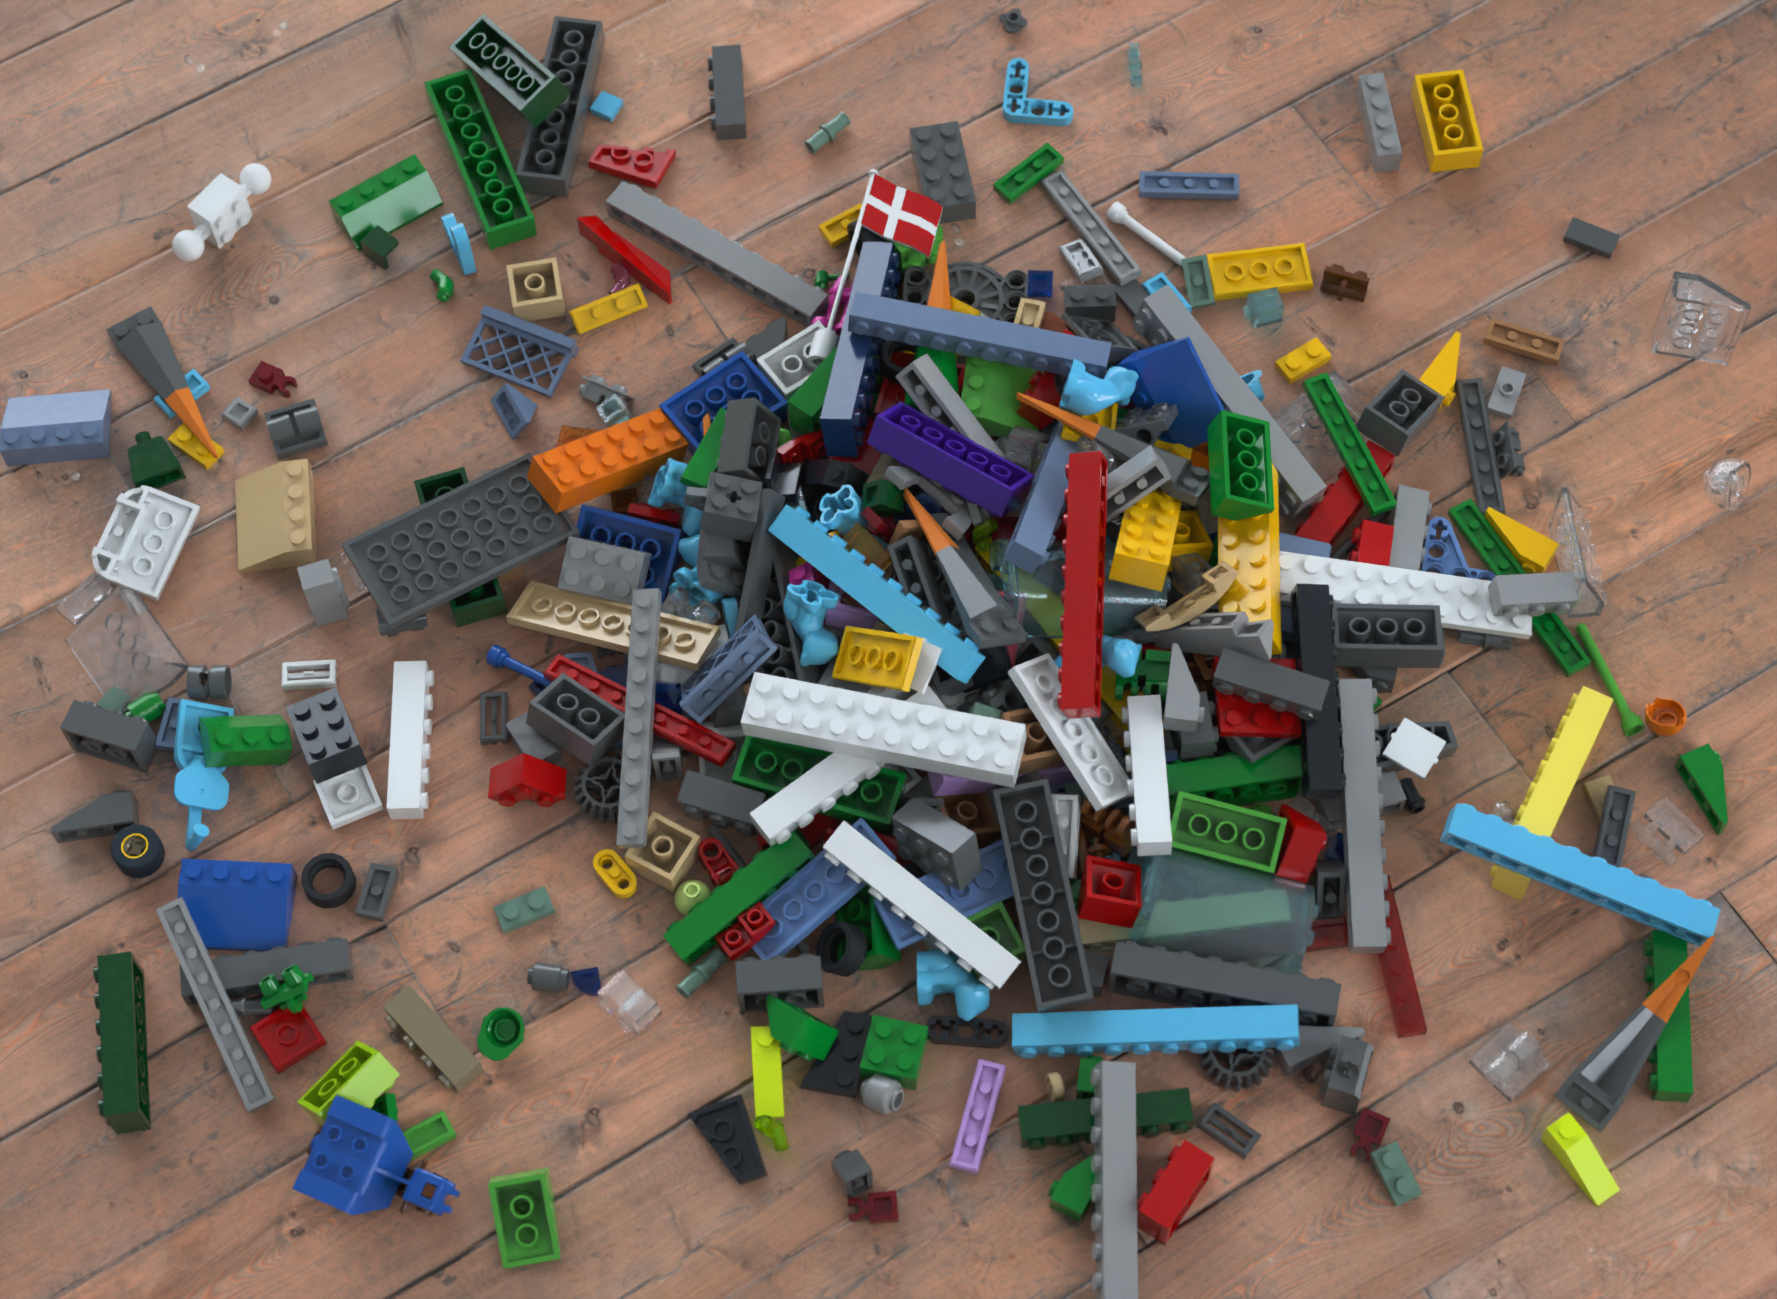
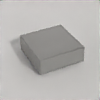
(239, 413)

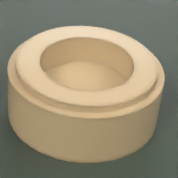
(1055, 1086)

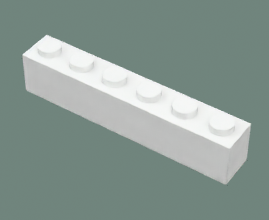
(409, 740)
(1149, 775)

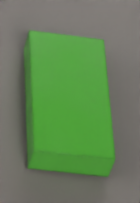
(429, 1134)

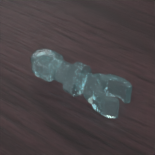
(1134, 64)

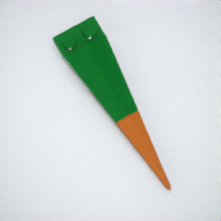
(939, 298)

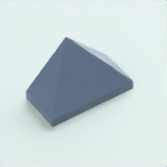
(513, 409)

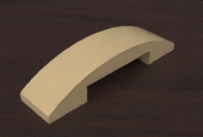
(1192, 605)

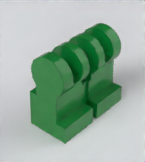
(1153, 671)

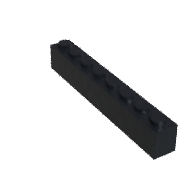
(1316, 656)

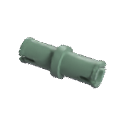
(827, 132)
(701, 973)

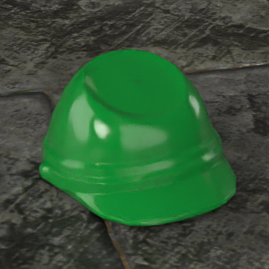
(500, 1033)

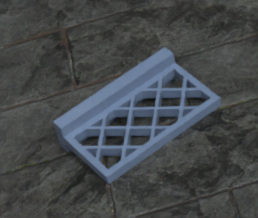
(525, 331)
(726, 669)

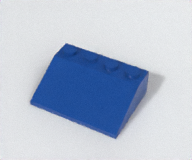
(1176, 376)
(730, 381)
(639, 535)
(239, 902)

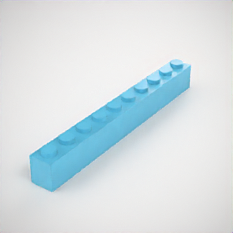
(875, 592)
(1580, 874)
(1156, 1030)

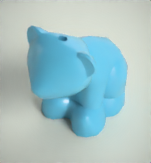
(1089, 394)
(670, 490)
(843, 511)
(689, 578)
(806, 610)
(1117, 654)
(941, 974)

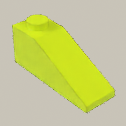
(767, 1073)
(1580, 1158)

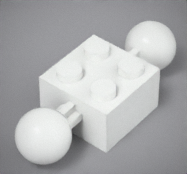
(220, 211)

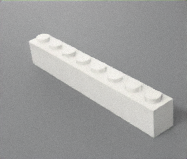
(819, 788)
(921, 905)

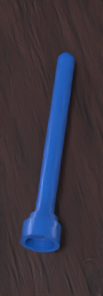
(499, 658)

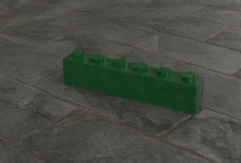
(1072, 1120)

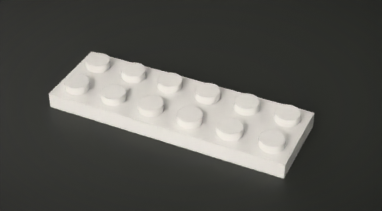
(1074, 738)

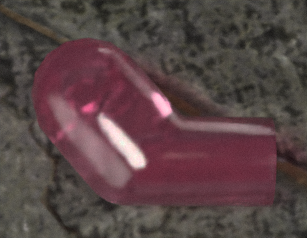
(621, 278)

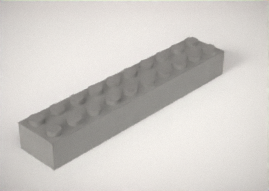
(1166, 319)

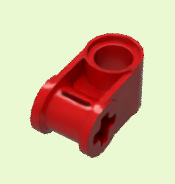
(719, 867)

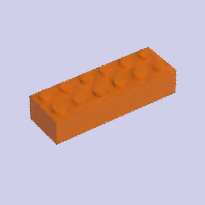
(606, 460)

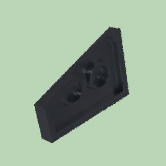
(841, 1068)
(732, 1136)

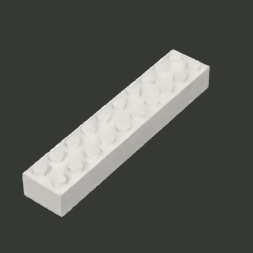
(884, 729)

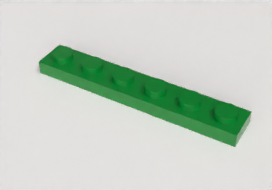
(1349, 444)

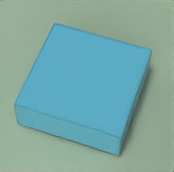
(606, 106)

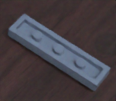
(1189, 185)

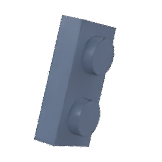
(167, 732)

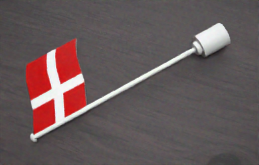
(893, 215)

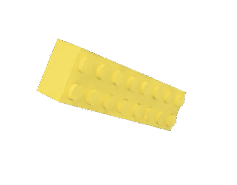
(1556, 777)

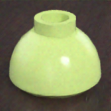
(689, 894)

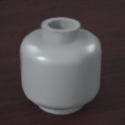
(882, 1094)

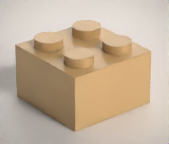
(536, 289)
(667, 853)

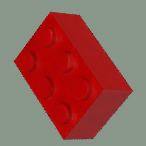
(1173, 1191)

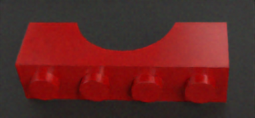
(1043, 389)

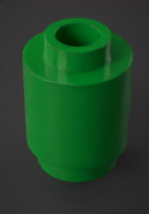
(148, 707)

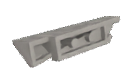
(1216, 631)

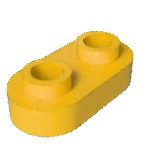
(616, 875)

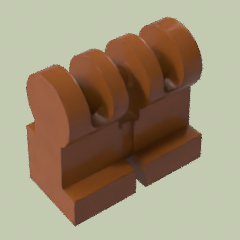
(1110, 827)

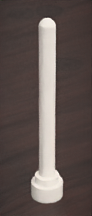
(1118, 214)

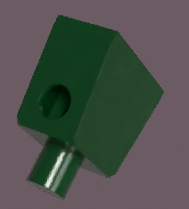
(153, 462)

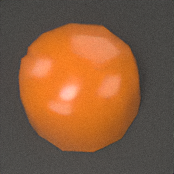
(1665, 717)

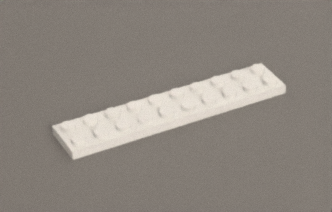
(1462, 600)

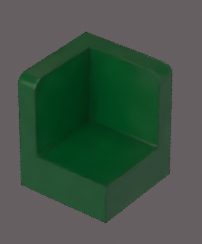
(378, 245)
(883, 498)

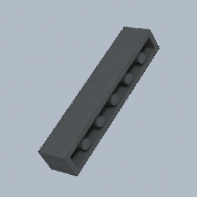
(918, 578)
(241, 974)

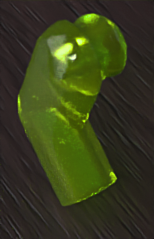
(981, 533)
(773, 1129)

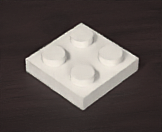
(349, 797)

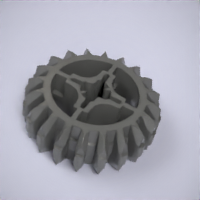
(590, 780)
(1229, 1076)

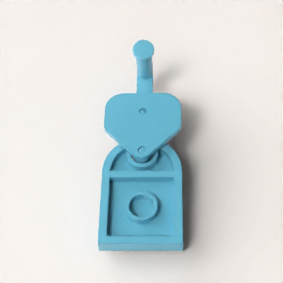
(195, 783)

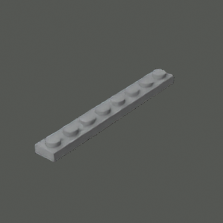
(215, 1004)

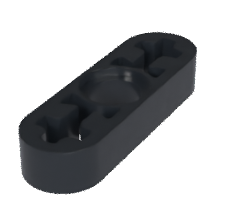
(986, 1041)

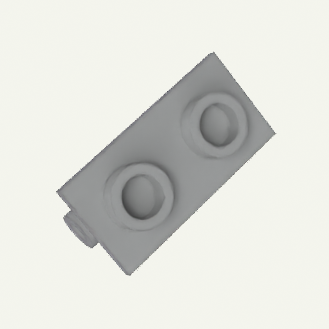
(595, 388)

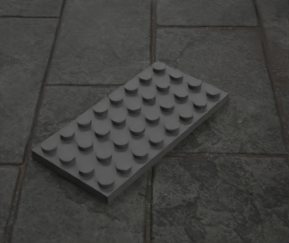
(457, 542)

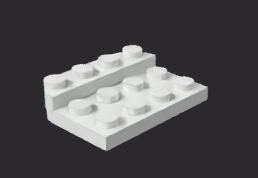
(144, 540)

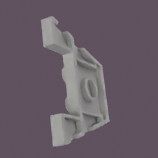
(954, 503)

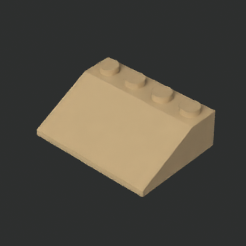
(276, 517)

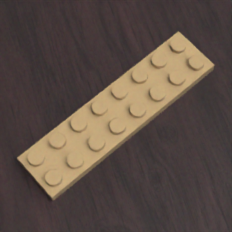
(608, 624)

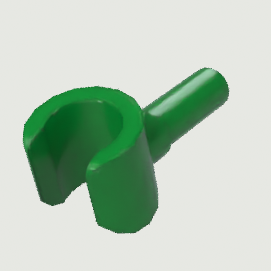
(823, 277)

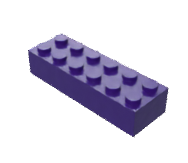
(950, 459)

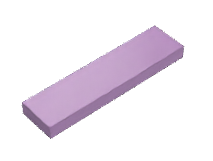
(977, 1116)

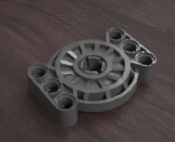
(975, 282)

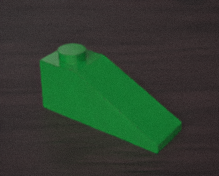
(1704, 778)
(1073, 1192)

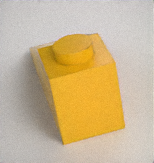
(1442, 371)
(1528, 547)

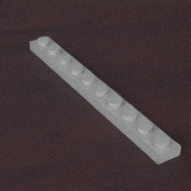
(639, 719)

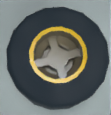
(132, 842)

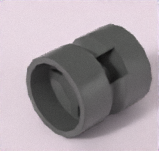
(212, 682)

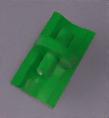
(288, 994)

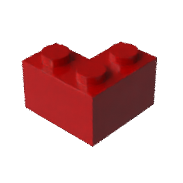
(527, 779)

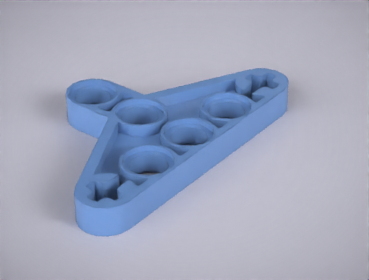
(1452, 560)

